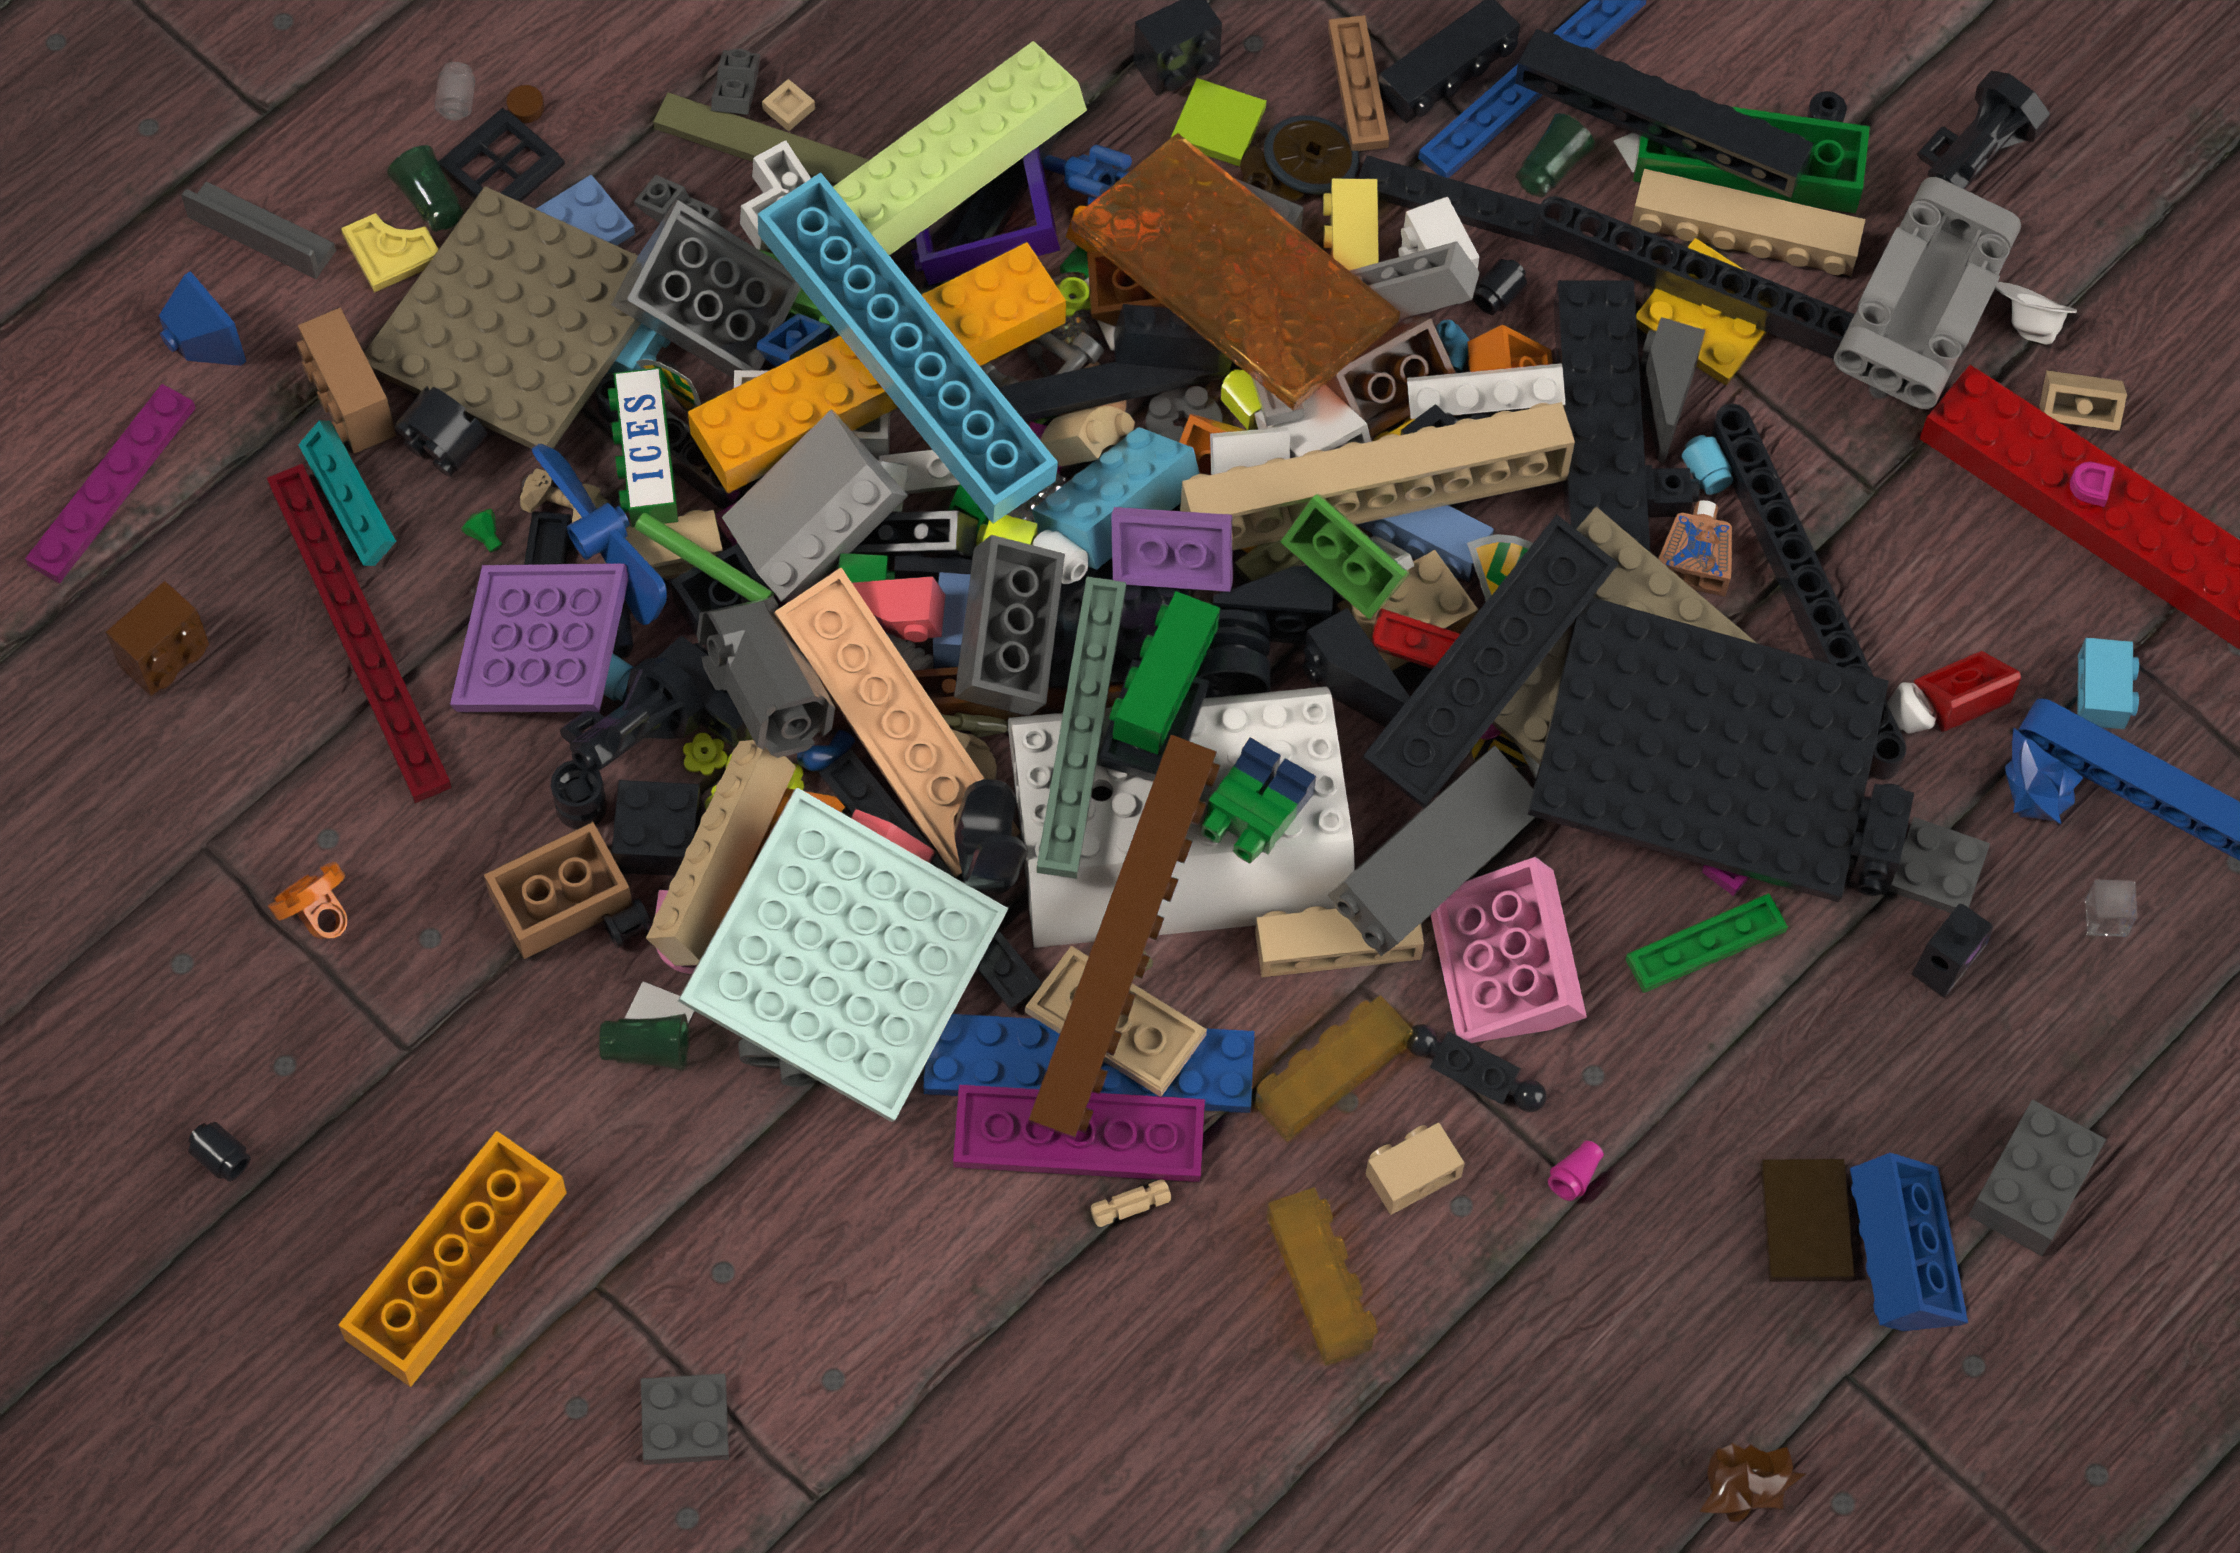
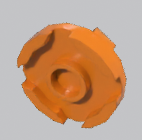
(309, 898)

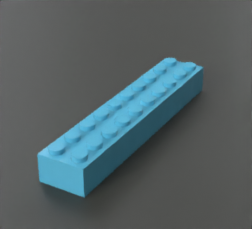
(907, 348)

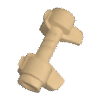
(539, 489)

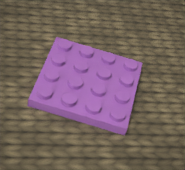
(540, 638)

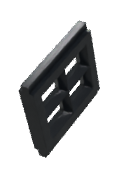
(480, 140)

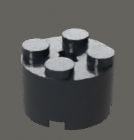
(440, 429)

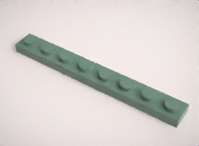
(1081, 728)

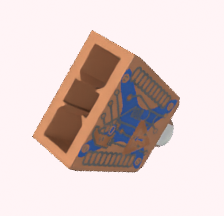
(1700, 549)

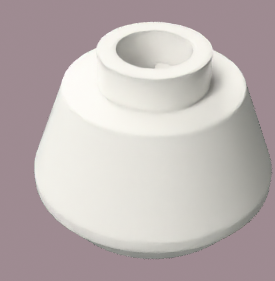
(1911, 708)

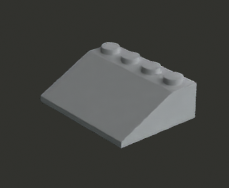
(812, 508)

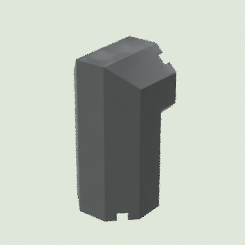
(765, 676)

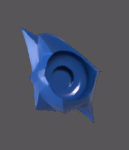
(2039, 782)

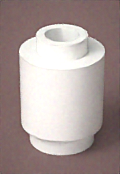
(1075, 557)

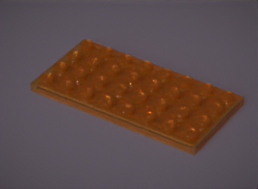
(1235, 271)

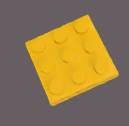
(1725, 340)

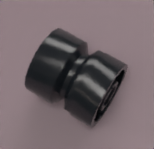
(578, 795)

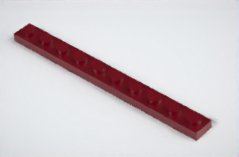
(359, 633)

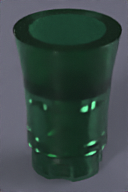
(1554, 155)
(426, 187)
(646, 1041)

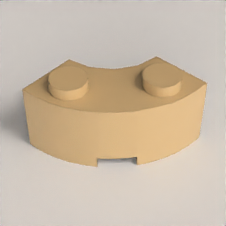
(1086, 434)

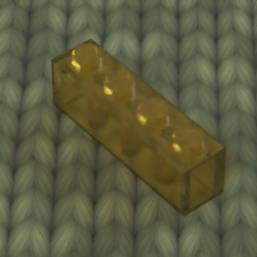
(1332, 1067)
(1320, 1276)

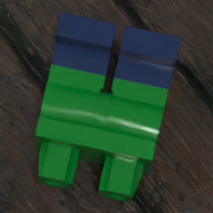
(1257, 801)

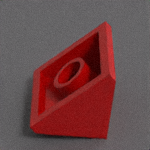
(1969, 688)

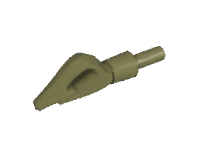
(977, 724)

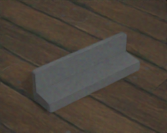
(259, 229)

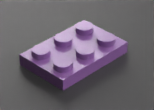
(1172, 549)

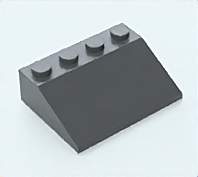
(707, 290)

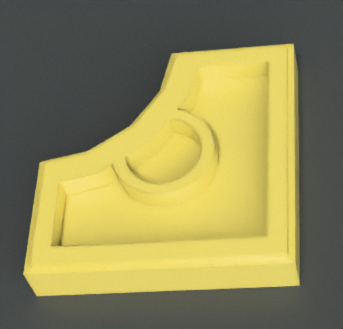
(387, 252)

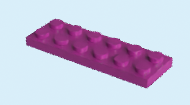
(1123, 1139)

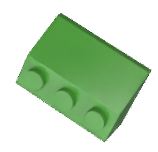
(1344, 556)

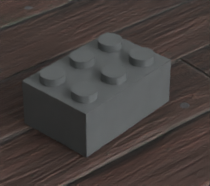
(2037, 1177)

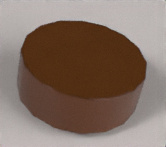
(525, 103)

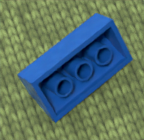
(1908, 1244)

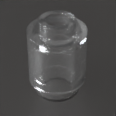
(455, 91)

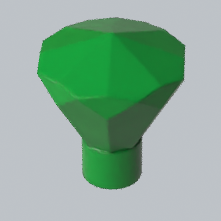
(483, 528)

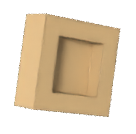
(788, 105)

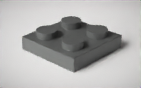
(1939, 866)
(684, 1419)

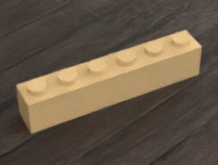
(1748, 222)
(720, 853)

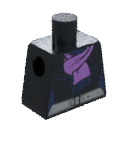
(1958, 943)

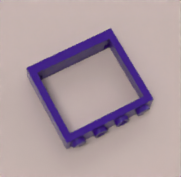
(960, 259)

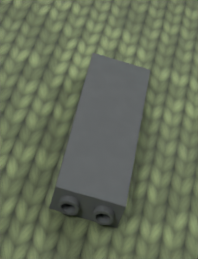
(1435, 852)

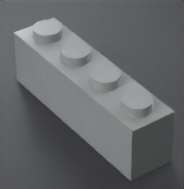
(1423, 279)

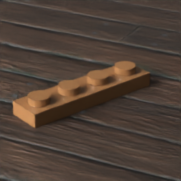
(1358, 83)

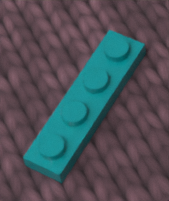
(347, 493)

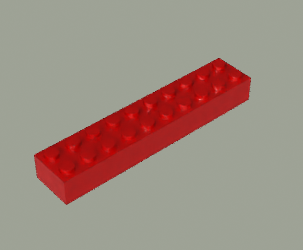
(2136, 532)

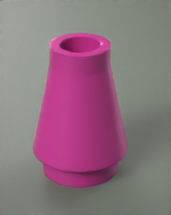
(1573, 1173)

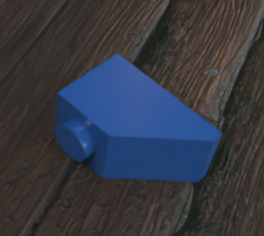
(793, 339)

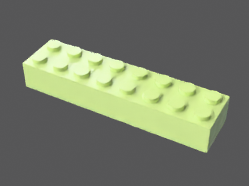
(962, 147)

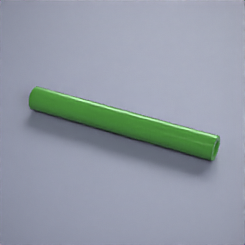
(701, 558)

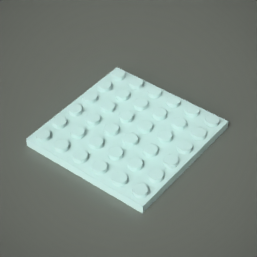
(843, 955)

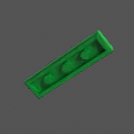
(1706, 943)

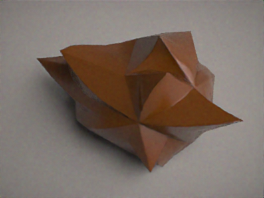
(1748, 1480)

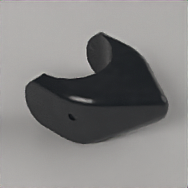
(983, 838)

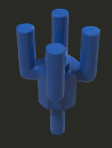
(1091, 173)

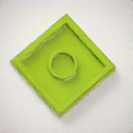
(1220, 121)

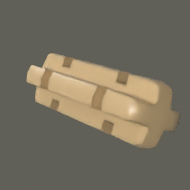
(1130, 1203)

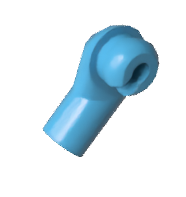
(1454, 342)

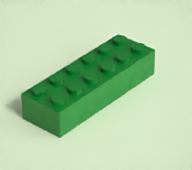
(1829, 182)

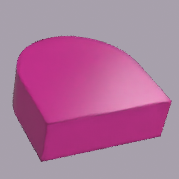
(2092, 482)

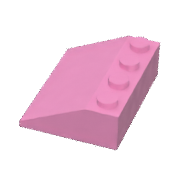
(1507, 954)

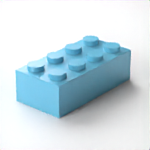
(1134, 473)

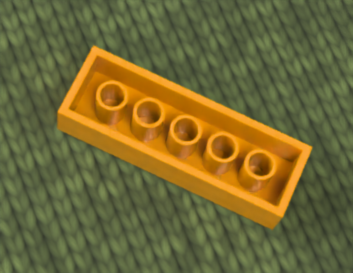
(453, 1258)

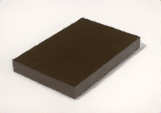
(1806, 1220)

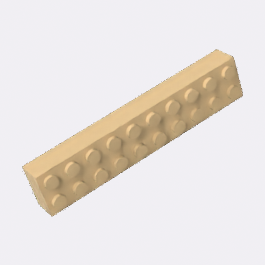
(1391, 474)

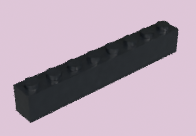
(1663, 112)

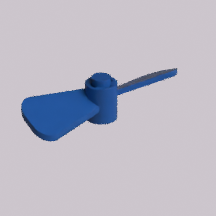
(605, 532)

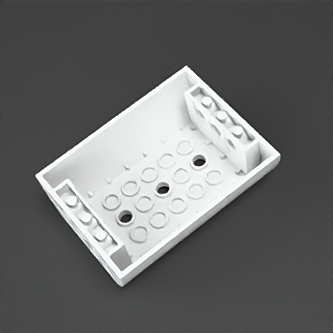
(1213, 882)

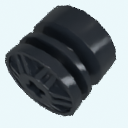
(1237, 656)

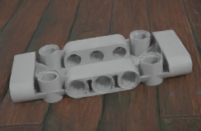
(1927, 293)

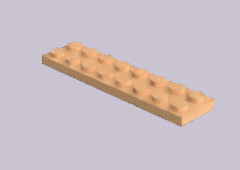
(884, 706)

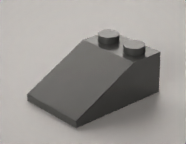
(1669, 368)

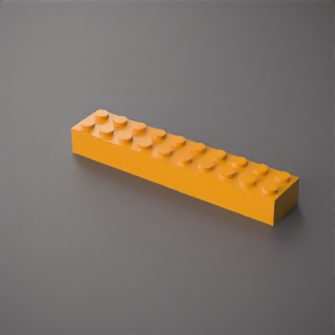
(762, 419)

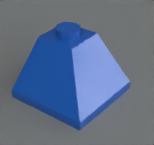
(199, 326)

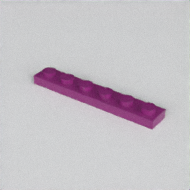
(110, 483)

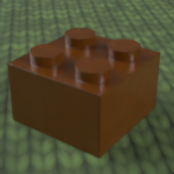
(158, 638)

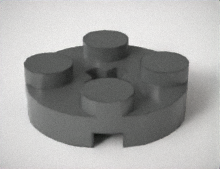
(1177, 404)

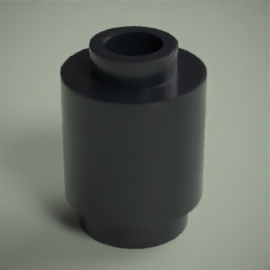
(1827, 106)
(1499, 286)
(218, 1151)

